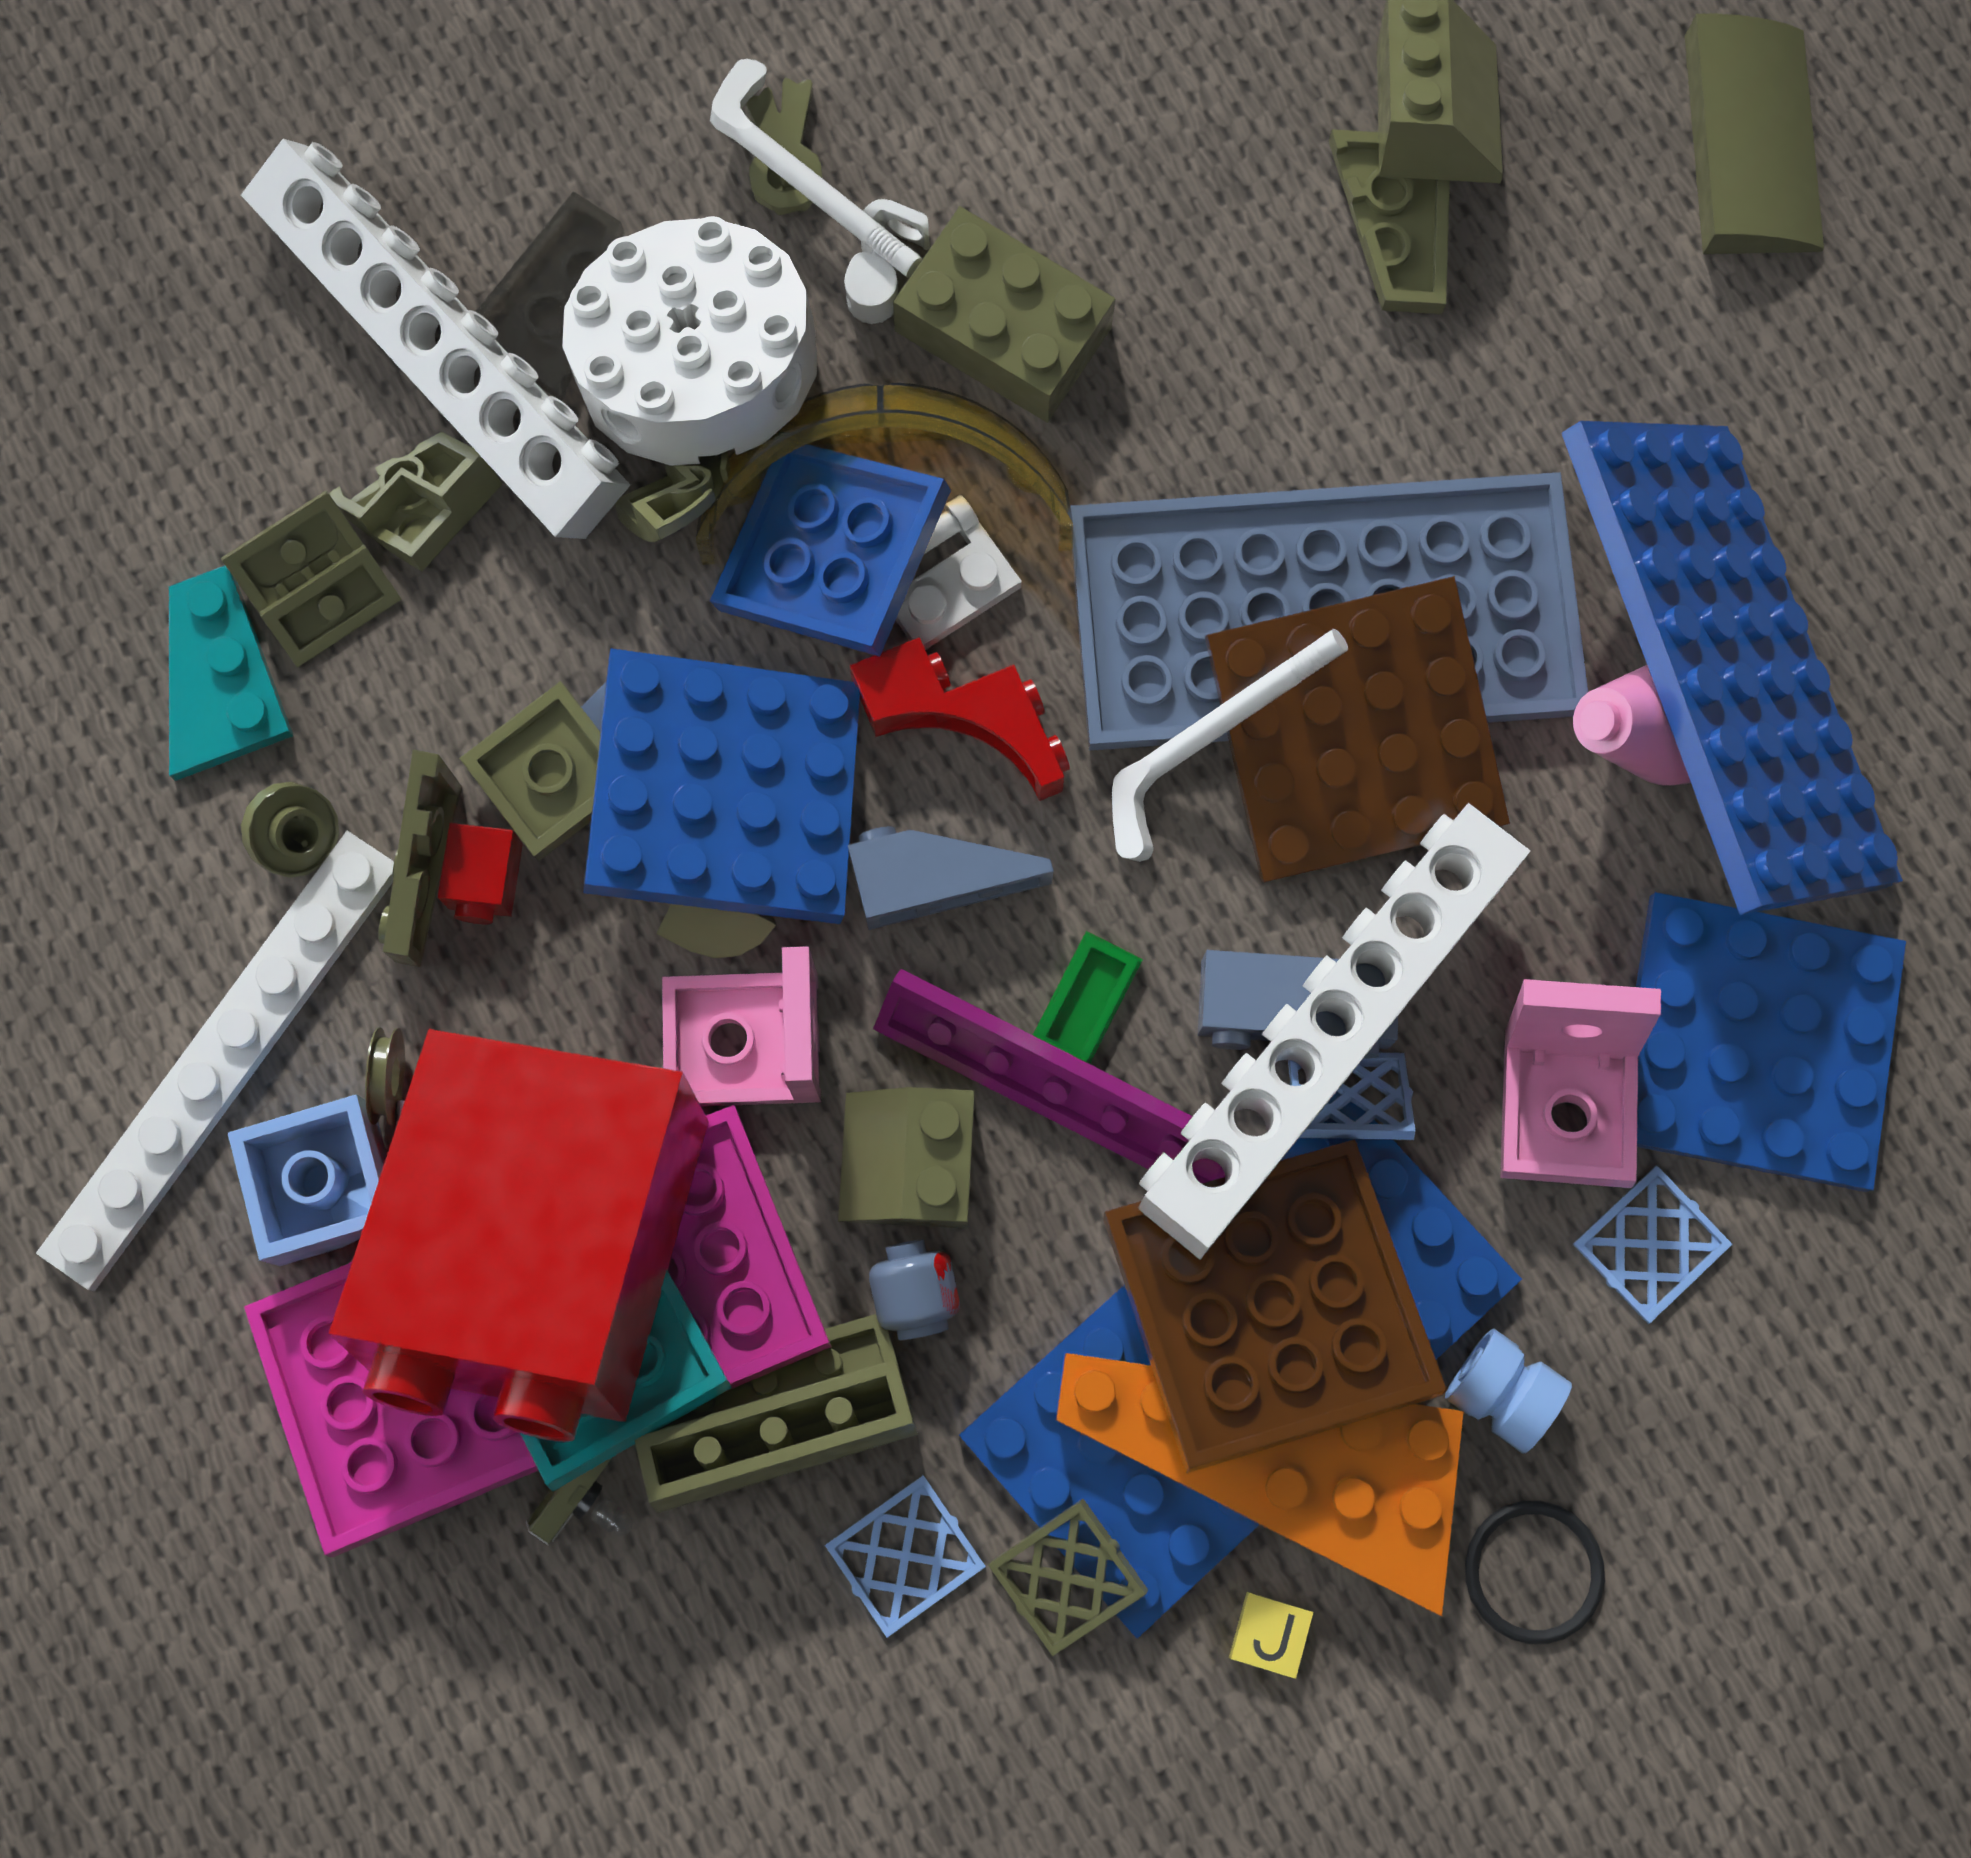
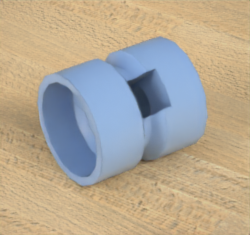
(1516, 1396)

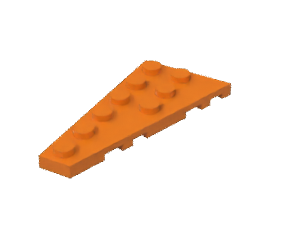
(1356, 1494)

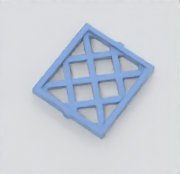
(1361, 1128)
(1687, 1210)
(862, 1586)

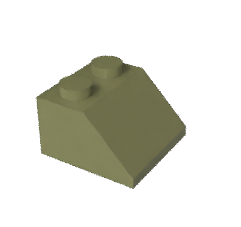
(907, 1157)

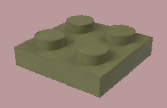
(541, 770)

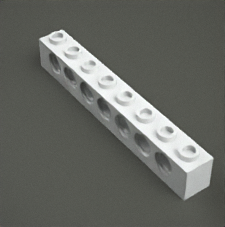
(289, 200)
(1483, 861)

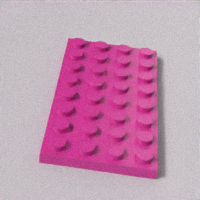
(388, 1468)

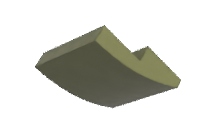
(311, 578)

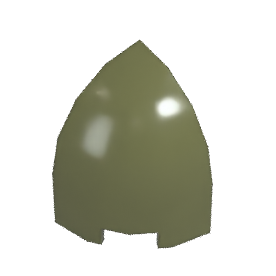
(714, 931)

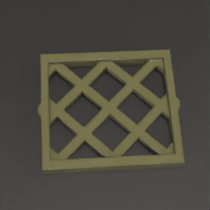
(1108, 1550)

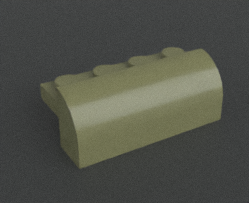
(783, 1421)

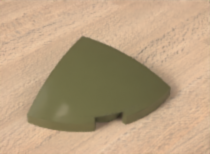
(675, 499)

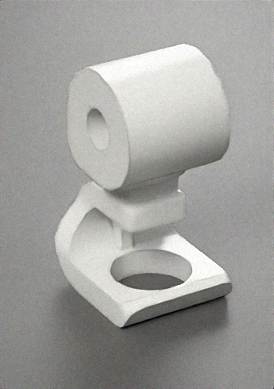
(869, 278)

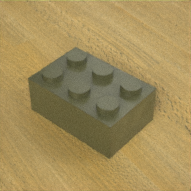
(1003, 314)

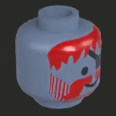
(914, 1290)

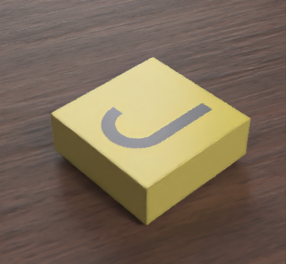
(1271, 1635)

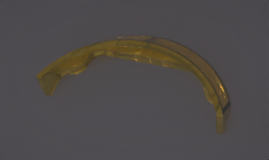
(893, 415)

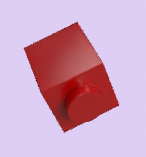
(480, 872)

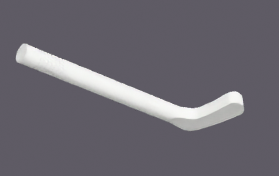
(727, 116)
(1132, 782)

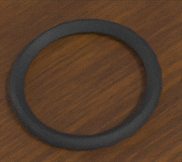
(1475, 1590)

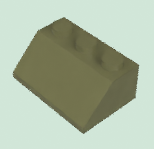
(1437, 94)

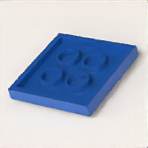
(831, 547)

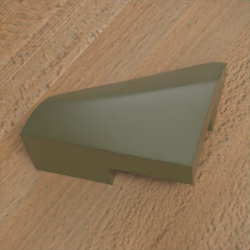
(435, 484)

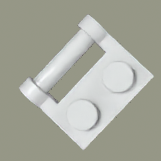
(959, 585)

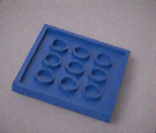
(723, 787)
(1766, 1041)

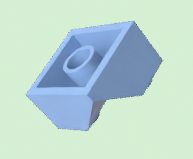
(309, 1178)

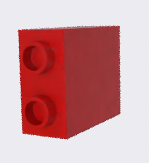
(521, 1232)

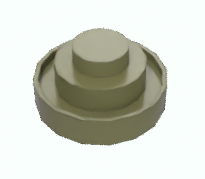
(288, 820)

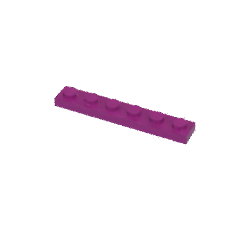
(1035, 1074)

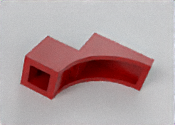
(907, 692)

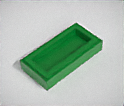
(1088, 997)

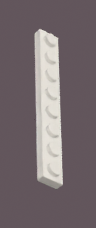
(218, 1062)

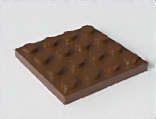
(1367, 743)
(1284, 1319)

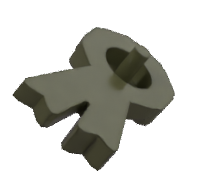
(787, 130)

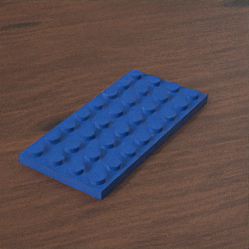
(1732, 663)
(1162, 1526)

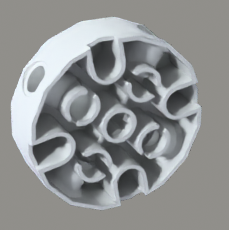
(691, 340)

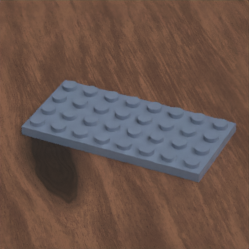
(1184, 568)

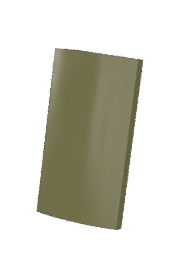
(1752, 136)

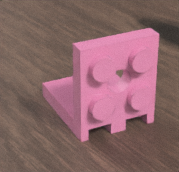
(780, 1028)
(1582, 1050)

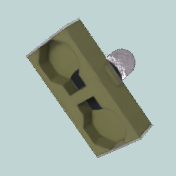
(576, 1499)

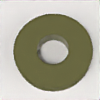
(384, 1075)

